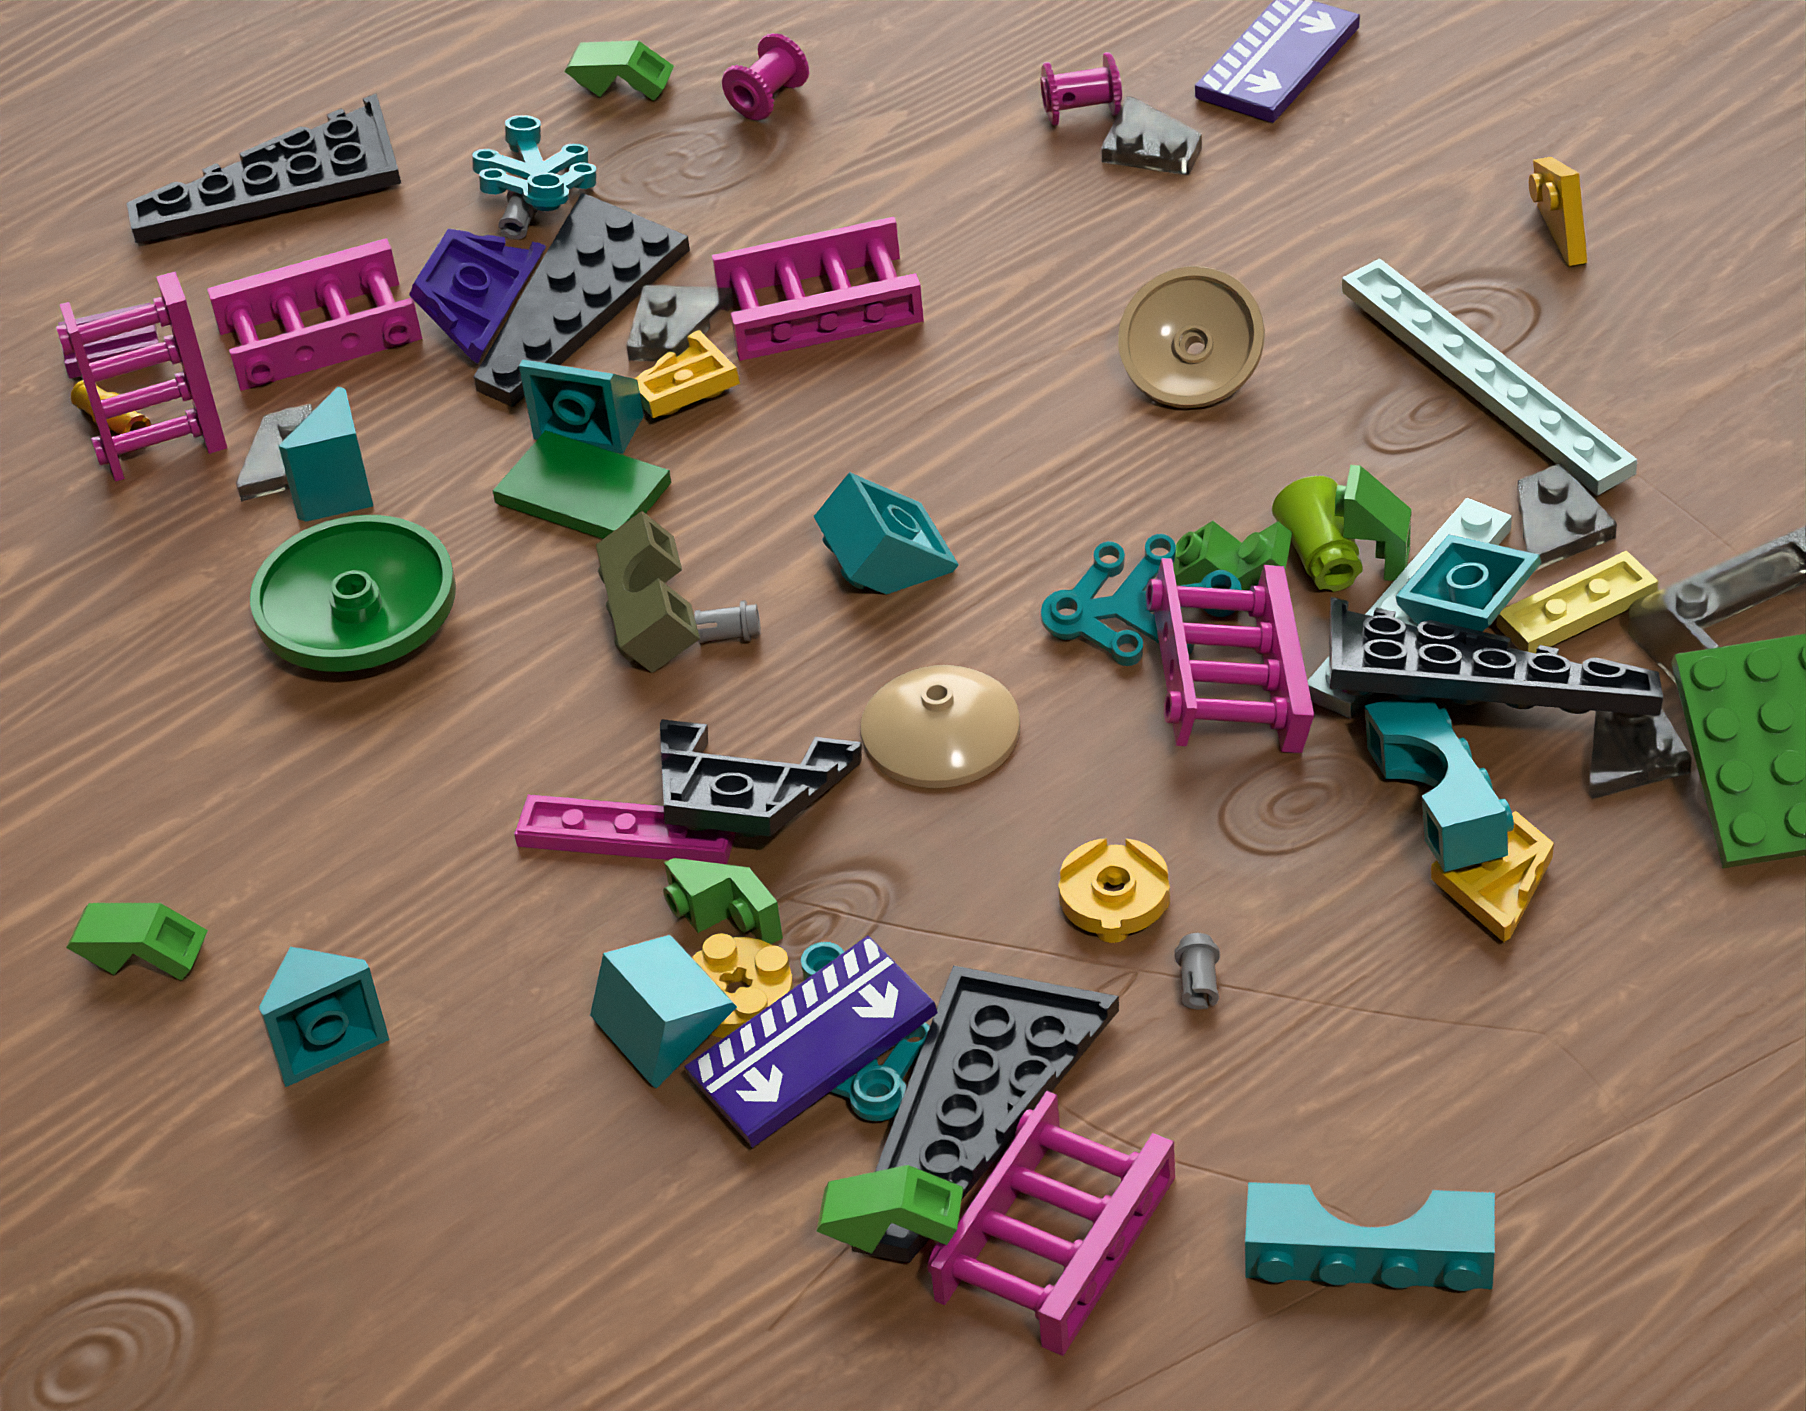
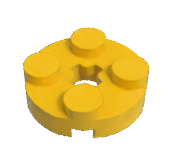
(1119, 912)
(749, 961)

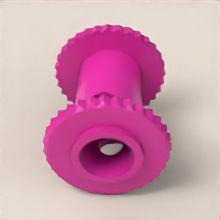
(778, 65)
(1081, 88)

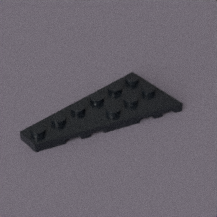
(281, 174)

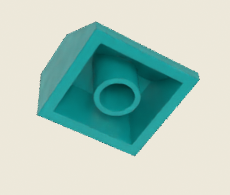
(582, 404)
(882, 537)

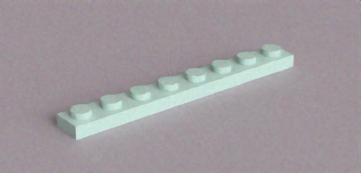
(1490, 377)

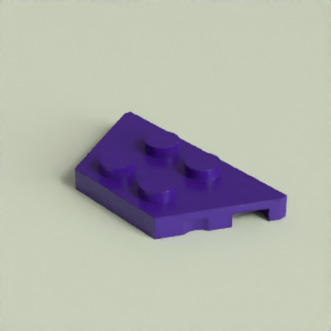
(473, 286)

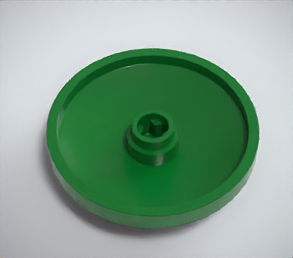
(353, 593)

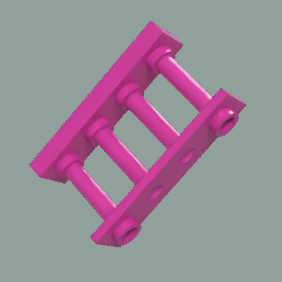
(308, 286)
(822, 316)
(178, 347)
(1274, 637)
(1086, 1263)

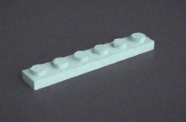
(1469, 521)

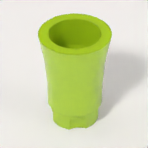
(1317, 534)

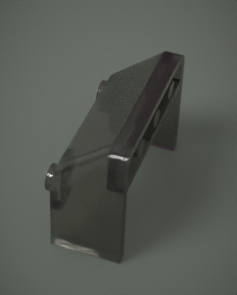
(1675, 615)

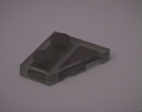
(1150, 140)
(670, 315)
(263, 467)
(1560, 516)
(1634, 753)

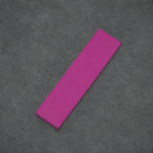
(615, 830)

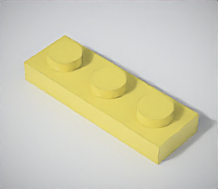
(1576, 603)

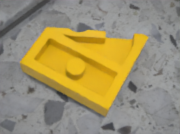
(1560, 202)
(681, 380)
(1501, 888)

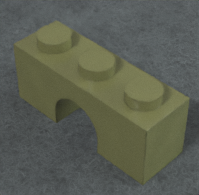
(648, 615)

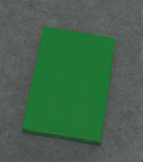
(580, 485)

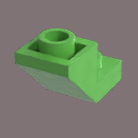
(599, 63)
(1375, 515)
(1216, 549)
(717, 891)
(154, 932)
(865, 1205)

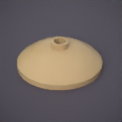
(1188, 309)
(940, 726)

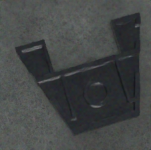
(743, 792)

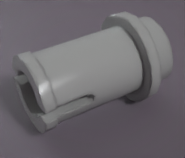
(516, 216)
(731, 622)
(1197, 960)

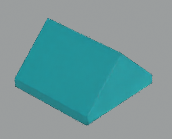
(326, 462)
(1466, 582)
(657, 1005)
(320, 1012)

